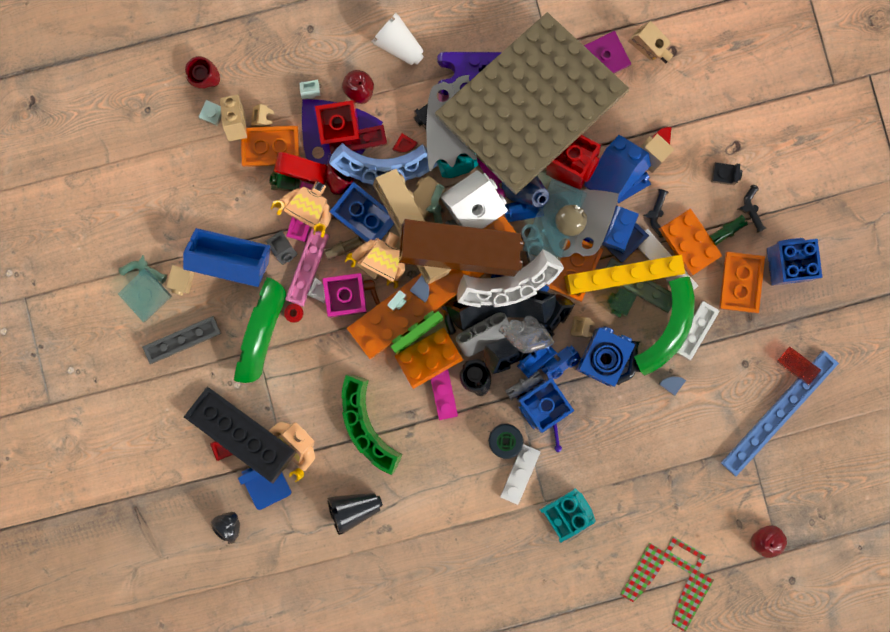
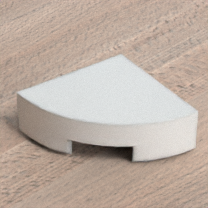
(317, 291)

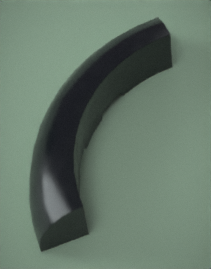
(538, 306)
(502, 354)

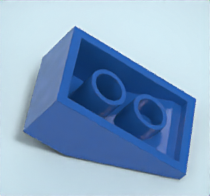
(619, 167)
(362, 214)
(620, 229)

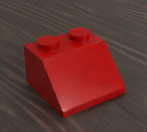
(337, 122)

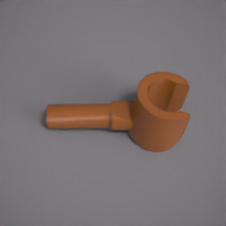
(370, 285)

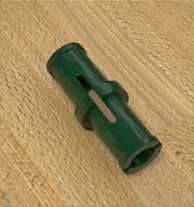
(728, 230)

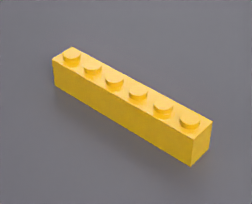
(624, 275)

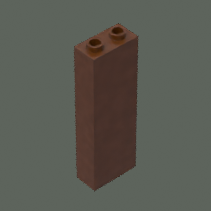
(460, 248)

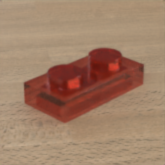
(799, 366)

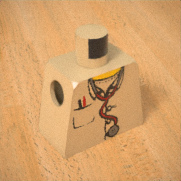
(651, 42)

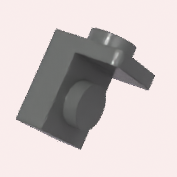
(281, 247)

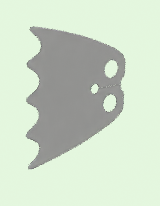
(440, 140)

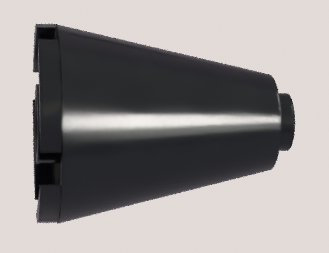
(352, 510)

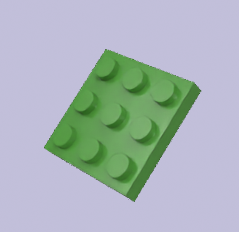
(416, 331)

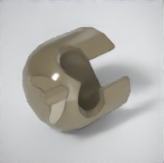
(571, 220)

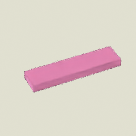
(307, 268)

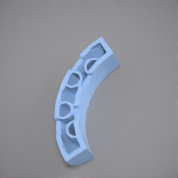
(367, 169)

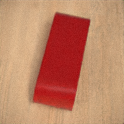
(300, 168)

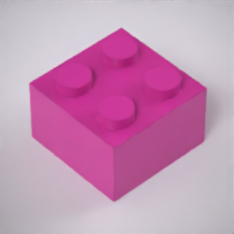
(345, 295)

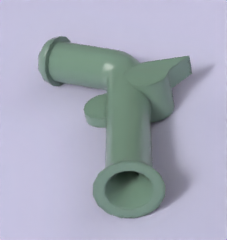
(435, 208)
(140, 265)

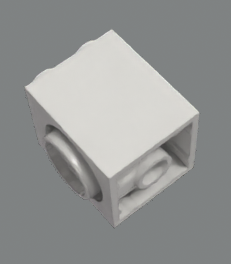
(474, 201)

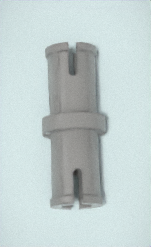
(523, 385)

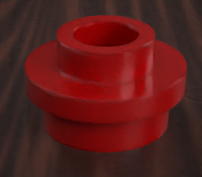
(298, 317)

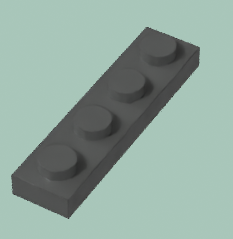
(181, 340)

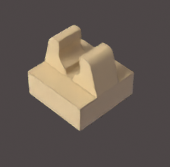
(259, 115)
(581, 327)

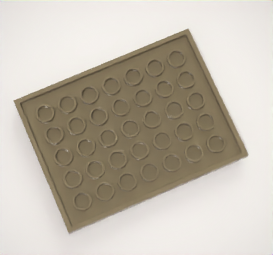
(531, 102)

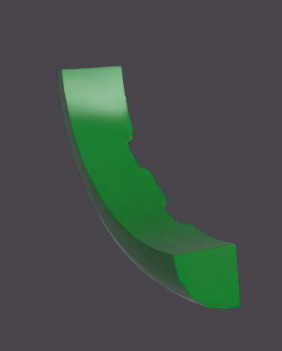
(676, 330)
(259, 332)
(361, 429)

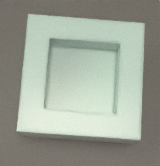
(310, 89)
(211, 113)
(398, 301)

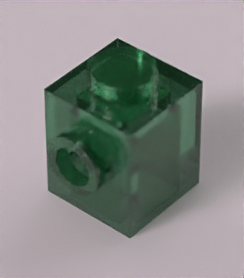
(621, 302)

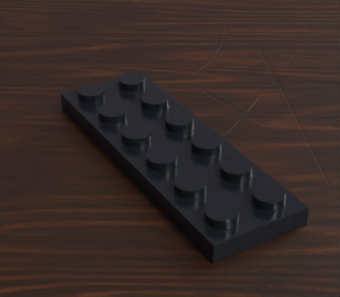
(240, 434)

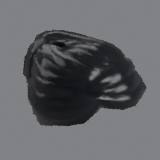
(476, 372)
(226, 526)

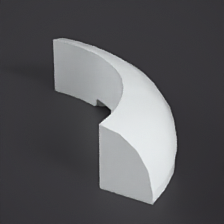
(510, 289)

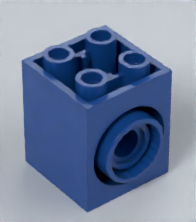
(794, 261)
(614, 347)
(544, 405)

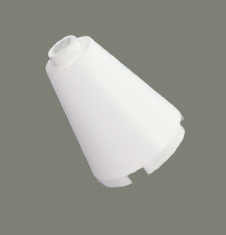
(399, 41)

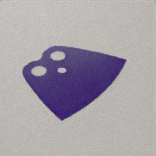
(311, 132)

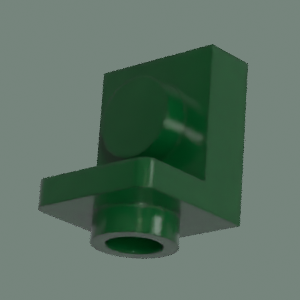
(283, 182)

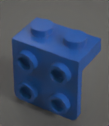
(262, 491)

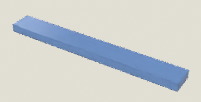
(776, 417)

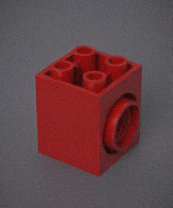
(575, 163)

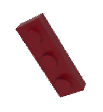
(368, 138)

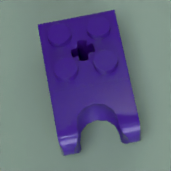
(464, 64)

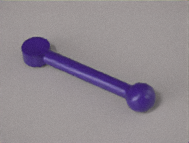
(557, 448)

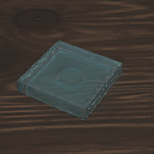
(144, 295)

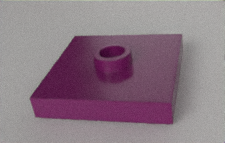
(610, 52)

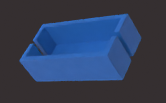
(226, 257)

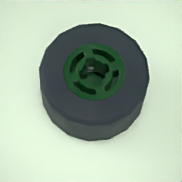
(500, 438)

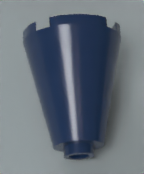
(532, 194)

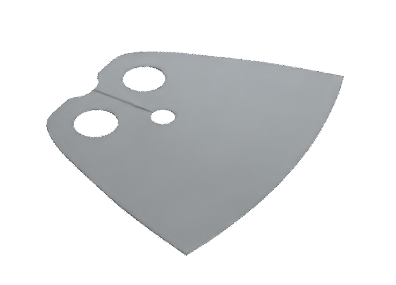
(599, 208)

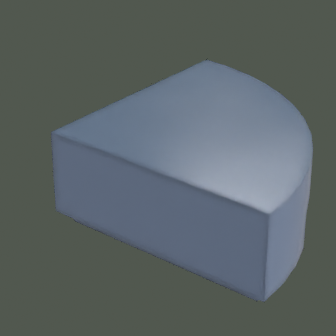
(421, 289)
(672, 384)

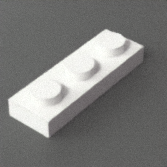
(701, 324)
(520, 474)

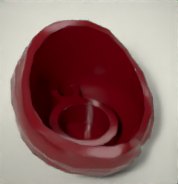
(202, 73)
(358, 86)
(337, 181)
(769, 541)

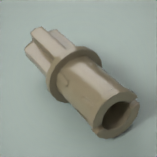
(343, 247)

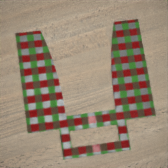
(694, 590)

